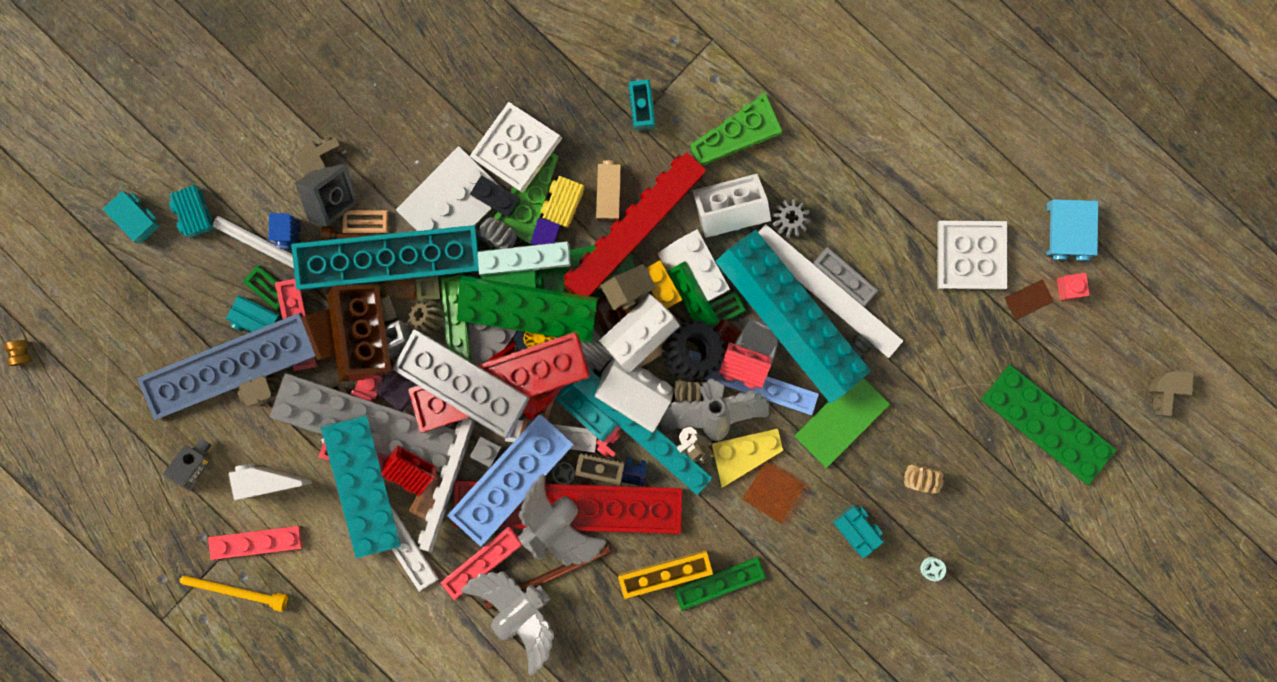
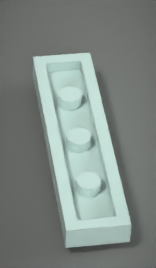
(524, 258)

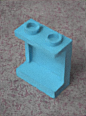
(1073, 229)

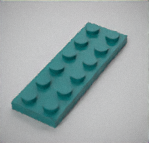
(360, 486)

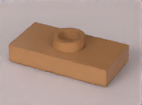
(425, 501)

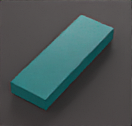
(586, 412)

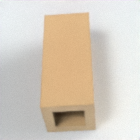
(608, 191)

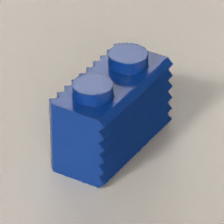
(284, 230)

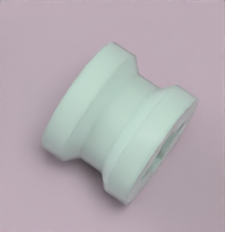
(936, 571)

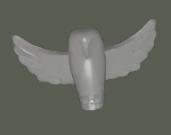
(714, 412)
(551, 528)
(517, 614)

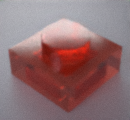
(728, 332)

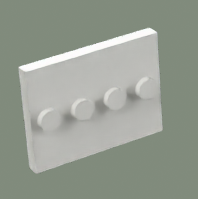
(445, 196)

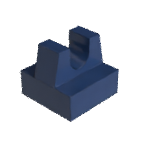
(634, 474)

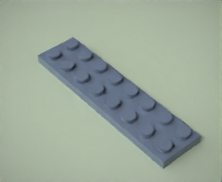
(226, 366)

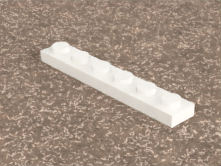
(443, 493)

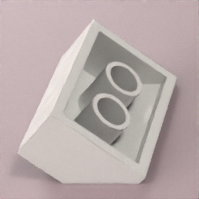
(731, 205)
(699, 260)
(639, 333)
(635, 393)

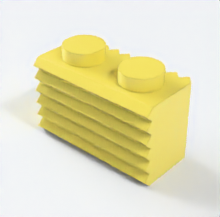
(563, 201)

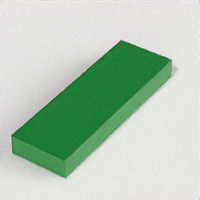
(692, 294)

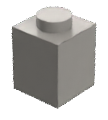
(486, 451)

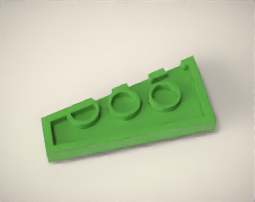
(745, 129)
(532, 199)

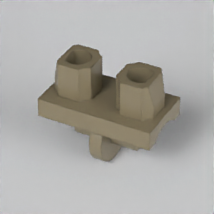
(695, 445)

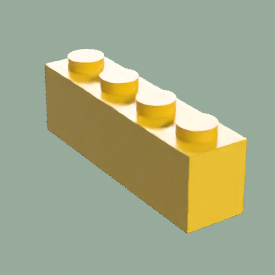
(665, 574)

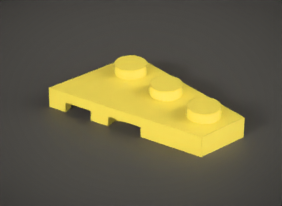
(744, 453)

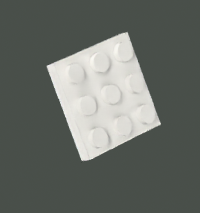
(515, 147)
(972, 255)

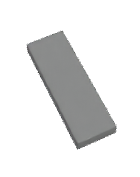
(845, 277)

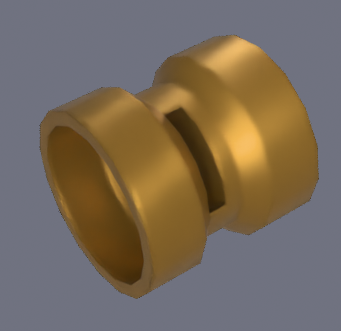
(17, 353)

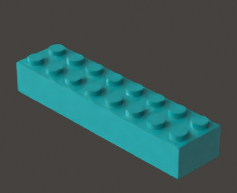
(386, 257)
(793, 316)

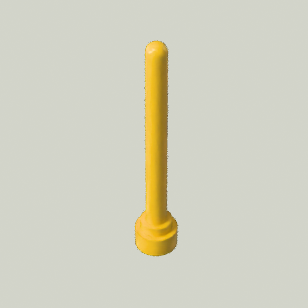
(276, 601)

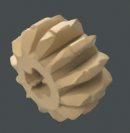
(923, 479)

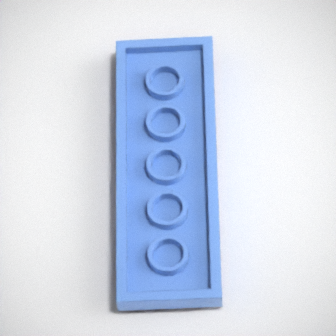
(509, 479)

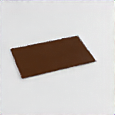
(1028, 299)

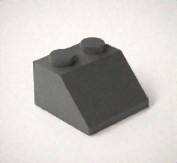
(326, 194)

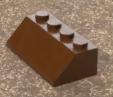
(358, 332)

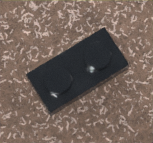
(495, 196)

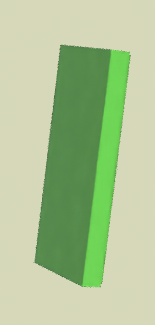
(841, 422)

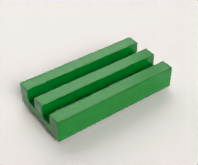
(253, 275)
(738, 302)

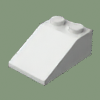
(254, 481)

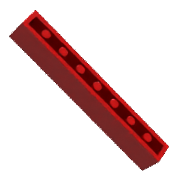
(635, 227)

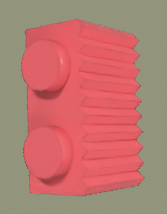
(745, 366)

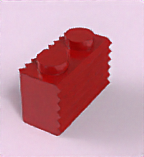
(408, 470)

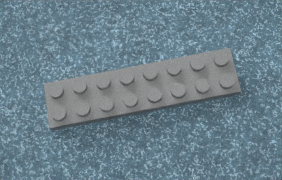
(315, 405)

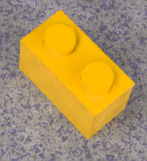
(665, 290)

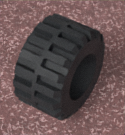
(708, 344)

